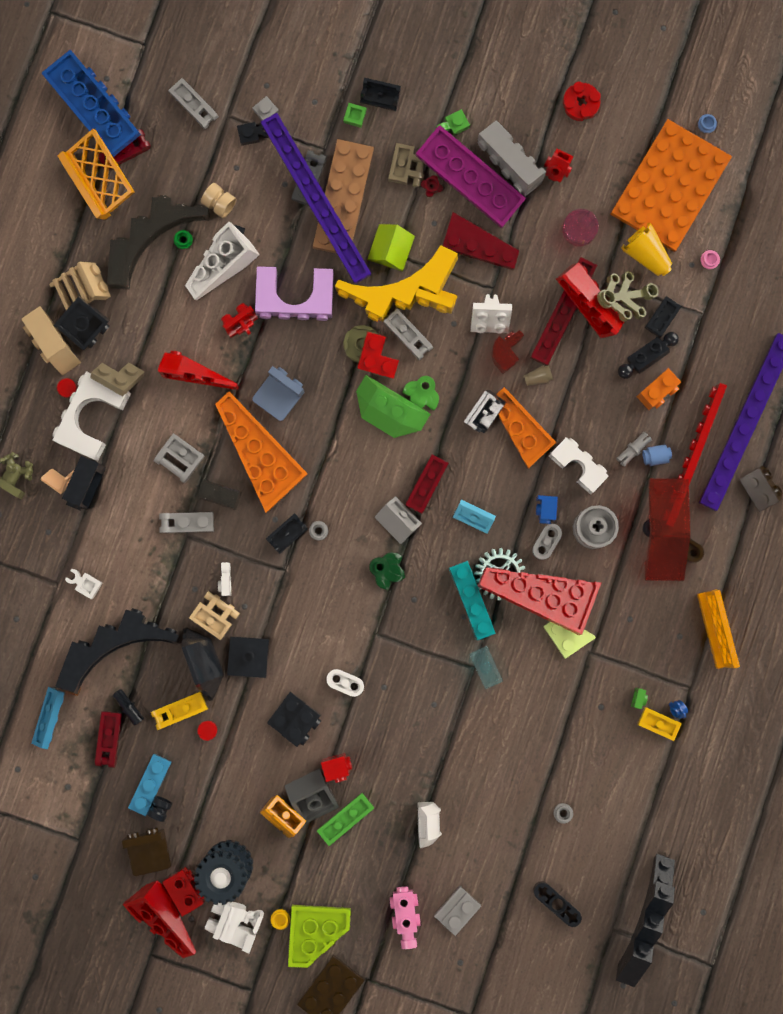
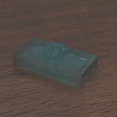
(485, 667)

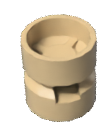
(216, 198)

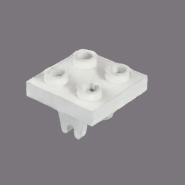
(491, 316)

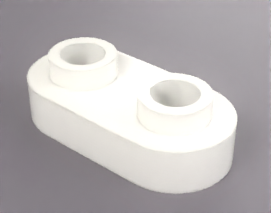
(345, 682)

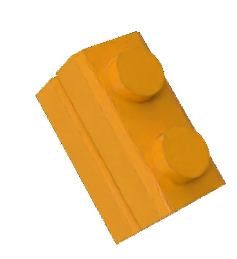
(283, 816)

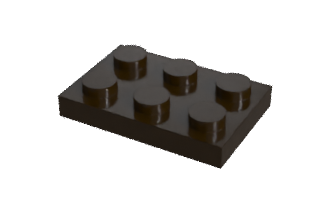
(331, 989)

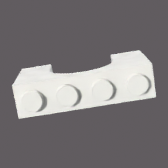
(69, 432)

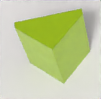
(391, 246)

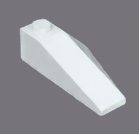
(224, 259)

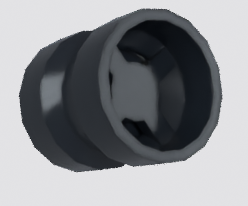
(159, 808)

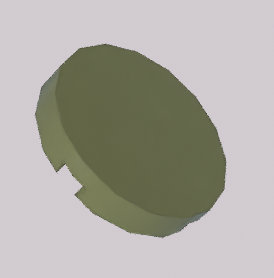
(354, 341)

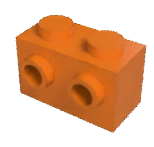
(653, 394)

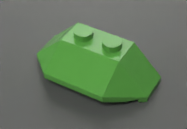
(388, 409)

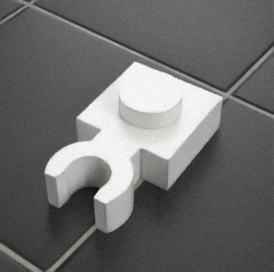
(224, 584)
(86, 585)

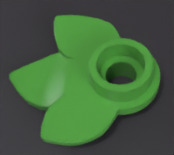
(422, 396)

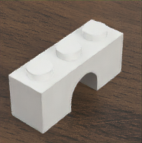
(592, 475)

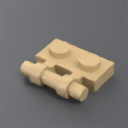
(210, 620)

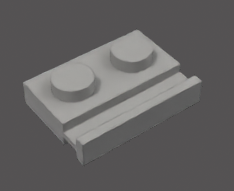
(457, 910)

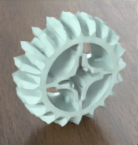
(486, 563)

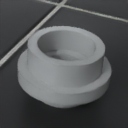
(318, 536)
(565, 819)

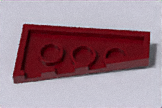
(478, 244)

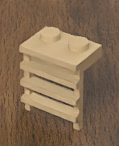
(88, 281)

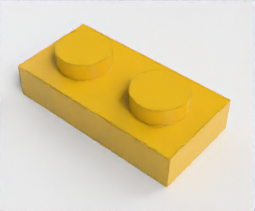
(659, 723)

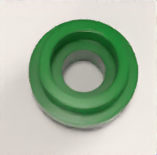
(183, 234)

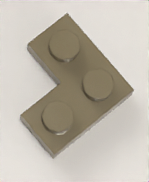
(120, 381)

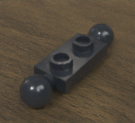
(648, 355)

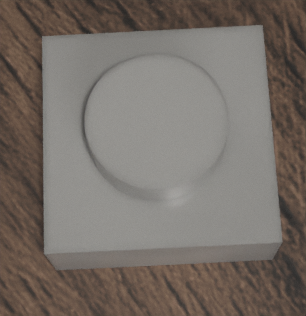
(265, 108)

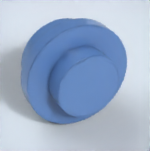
(707, 123)

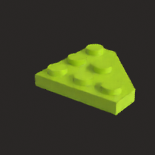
(314, 932)

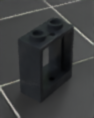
(83, 483)

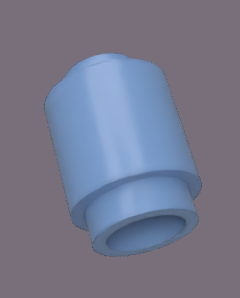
(657, 455)

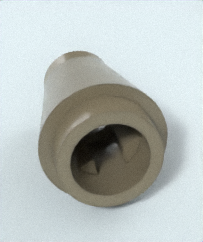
(539, 376)

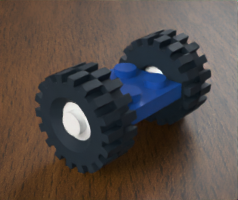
(224, 872)

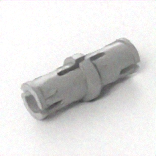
(634, 449)

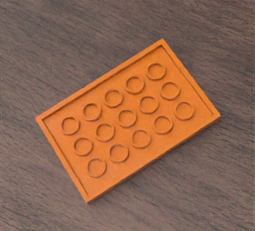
(671, 184)

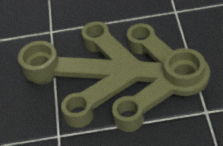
(608, 299)

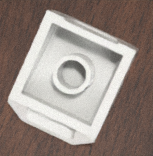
(428, 823)

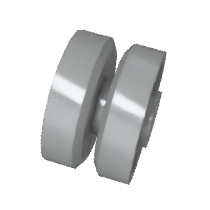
(606, 523)

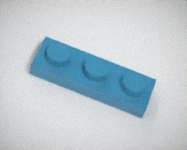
(48, 718)
(149, 784)

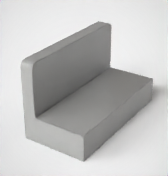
(397, 520)

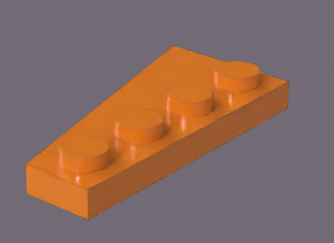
(524, 430)

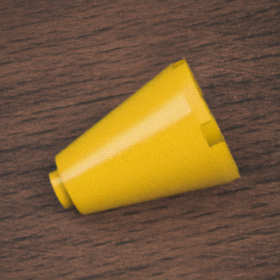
(648, 250)

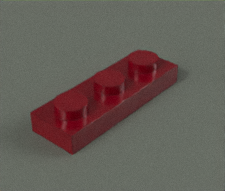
(426, 484)

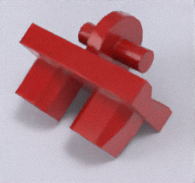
(241, 322)

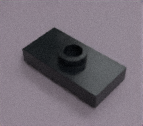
(663, 317)

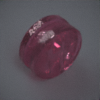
(580, 227)

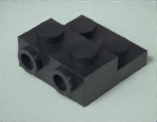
(82, 323)
(294, 719)

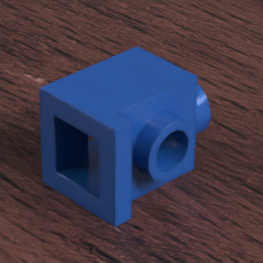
(546, 509)

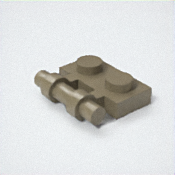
(401, 165)

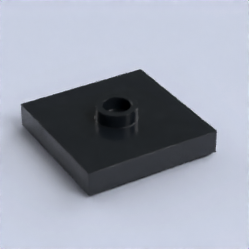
(248, 657)

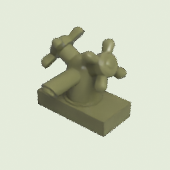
(12, 474)

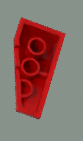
(158, 910)

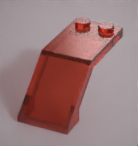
(668, 530)

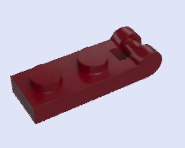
(129, 152)
(108, 738)

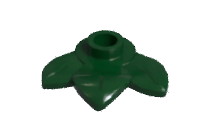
(390, 570)

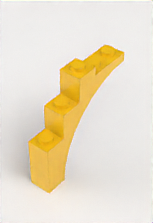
(381, 298)

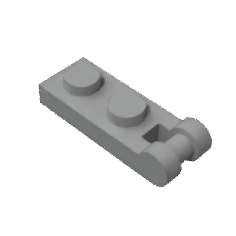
(193, 103)
(407, 333)
(187, 522)

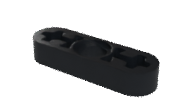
(542, 898)

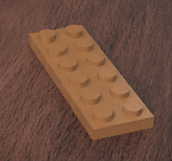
(346, 188)

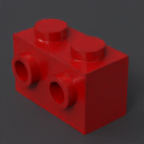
(336, 767)
(183, 891)

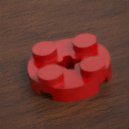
(584, 91)

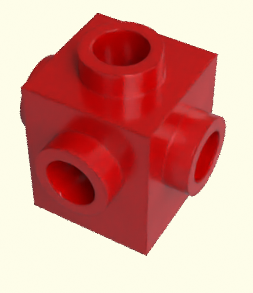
(558, 165)

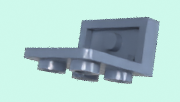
(278, 393)

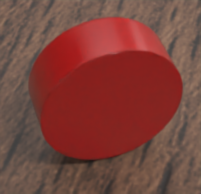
(66, 387)
(207, 730)

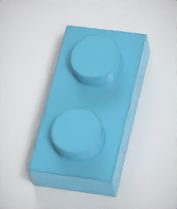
(474, 516)

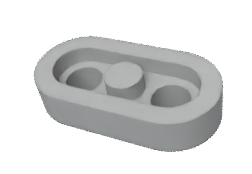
(547, 542)

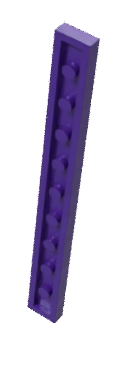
(315, 198)
(744, 426)

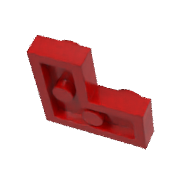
(371, 357)

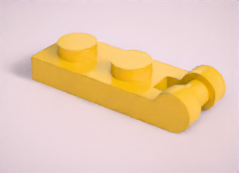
(180, 710)

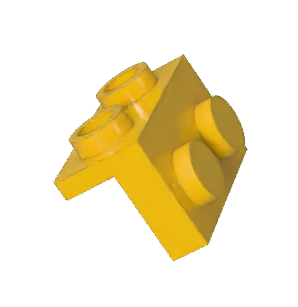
(443, 303)

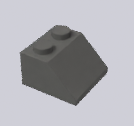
(311, 796)

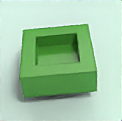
(355, 115)
(639, 698)

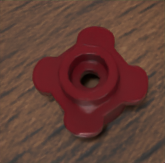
(433, 180)

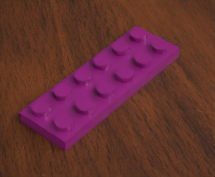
(470, 176)

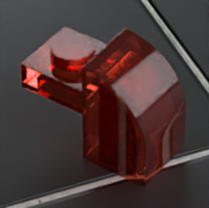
(501, 352)

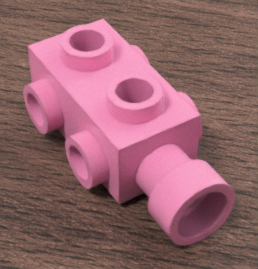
(405, 913)

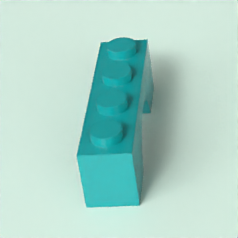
(472, 600)

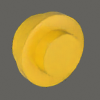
(280, 919)

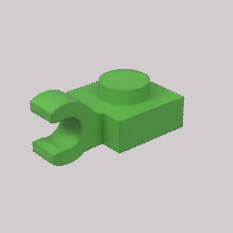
(455, 123)

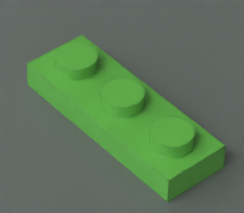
(345, 819)

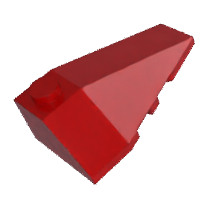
(180, 368)

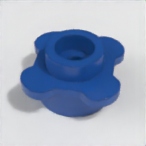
(678, 709)

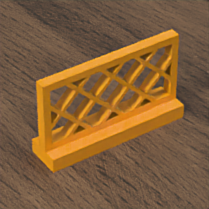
(87, 186)
(718, 629)

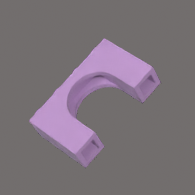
(317, 306)

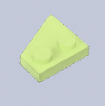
(567, 641)

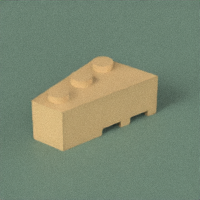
(50, 341)

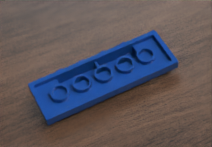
(91, 102)

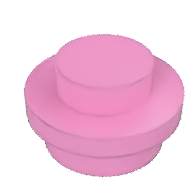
(710, 259)

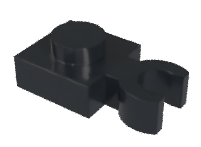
(250, 133)

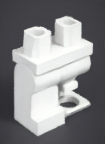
(229, 928)

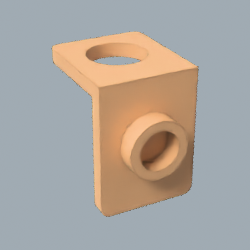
(56, 480)

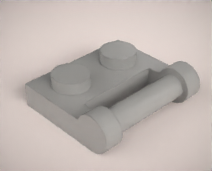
(182, 452)

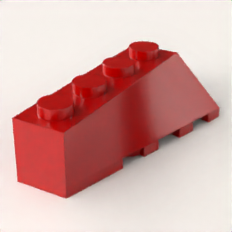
(584, 293)

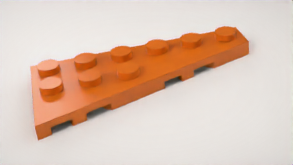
(264, 459)

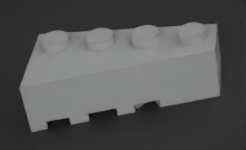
(511, 158)

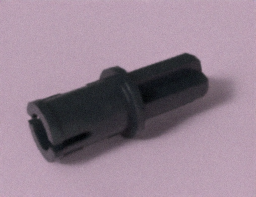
(128, 707)

